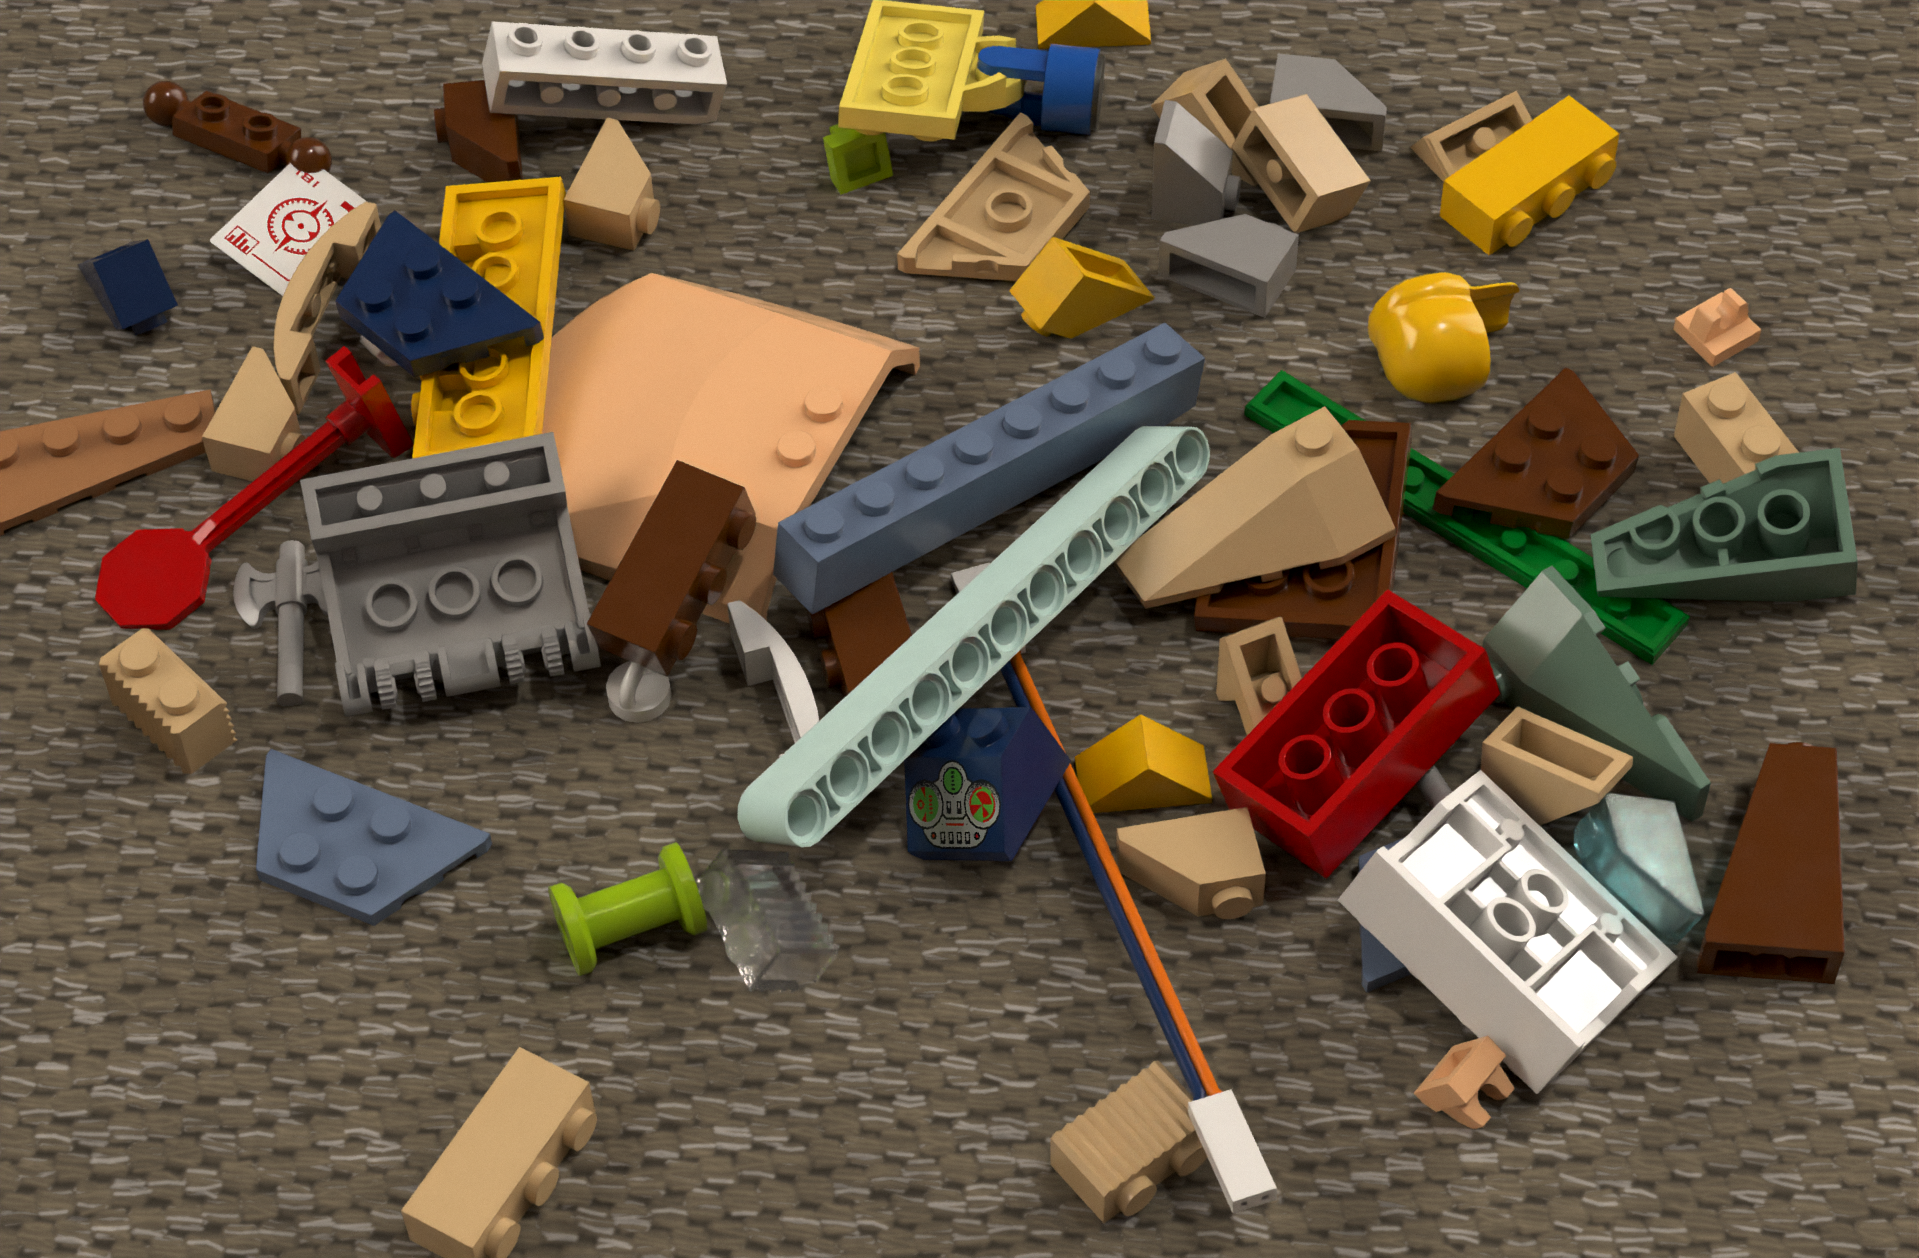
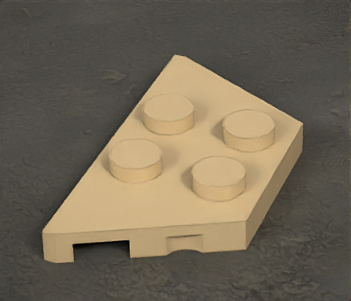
(999, 212)

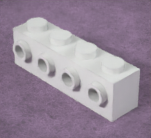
(603, 73)

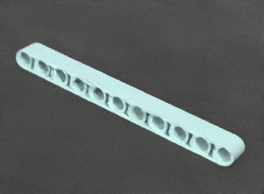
(971, 638)

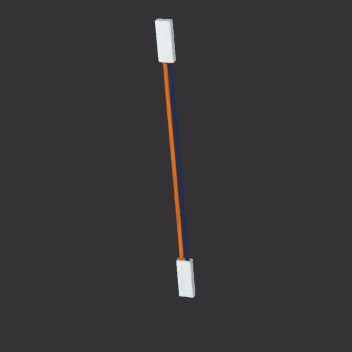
(1216, 1117)

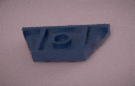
(427, 303)

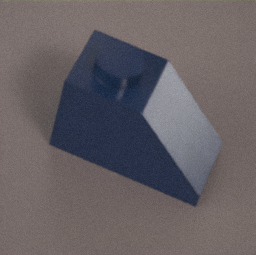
(130, 286)

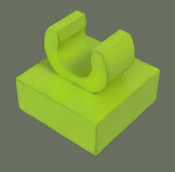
(856, 158)

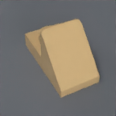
(1256, 670)

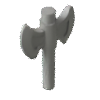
(288, 593)

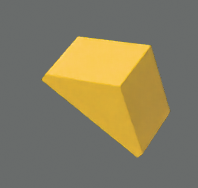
(1092, 23)
(1143, 769)

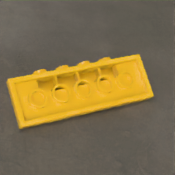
(514, 242)

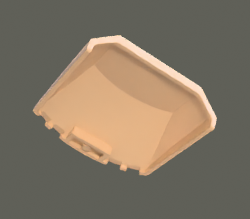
(711, 383)

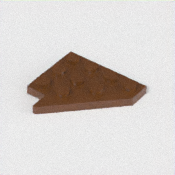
(1333, 598)

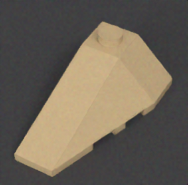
(1277, 508)

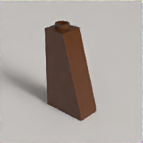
(1784, 878)

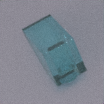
(1643, 861)

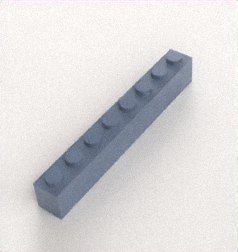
(984, 468)

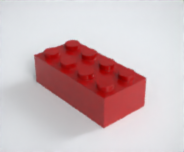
(1357, 732)

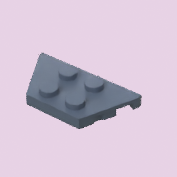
(352, 842)

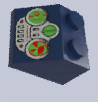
(980, 784)

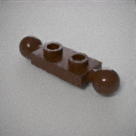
(234, 130)

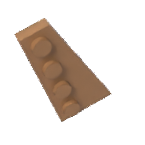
(93, 452)

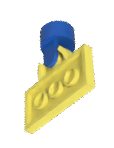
(931, 64)

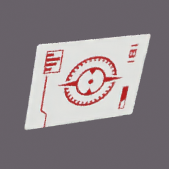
(284, 223)

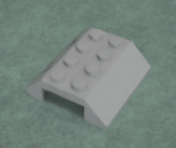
(449, 570)

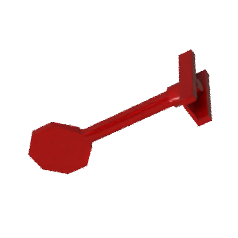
(164, 573)

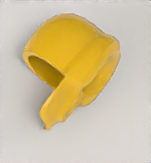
(1435, 334)

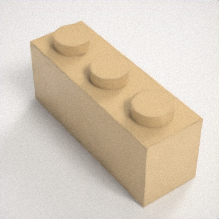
(501, 1160)

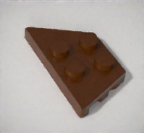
(1546, 464)

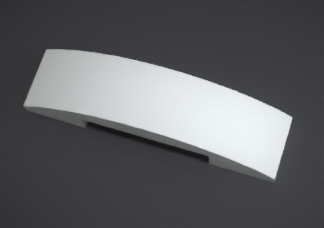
(768, 657)

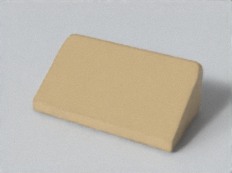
(1472, 135)

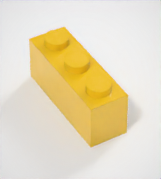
(1530, 176)

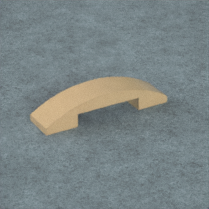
(309, 294)

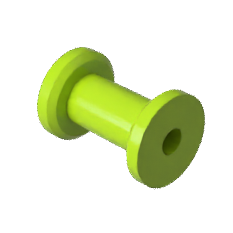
(628, 908)

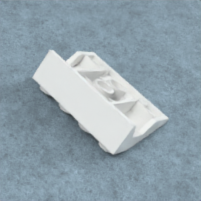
(1507, 929)

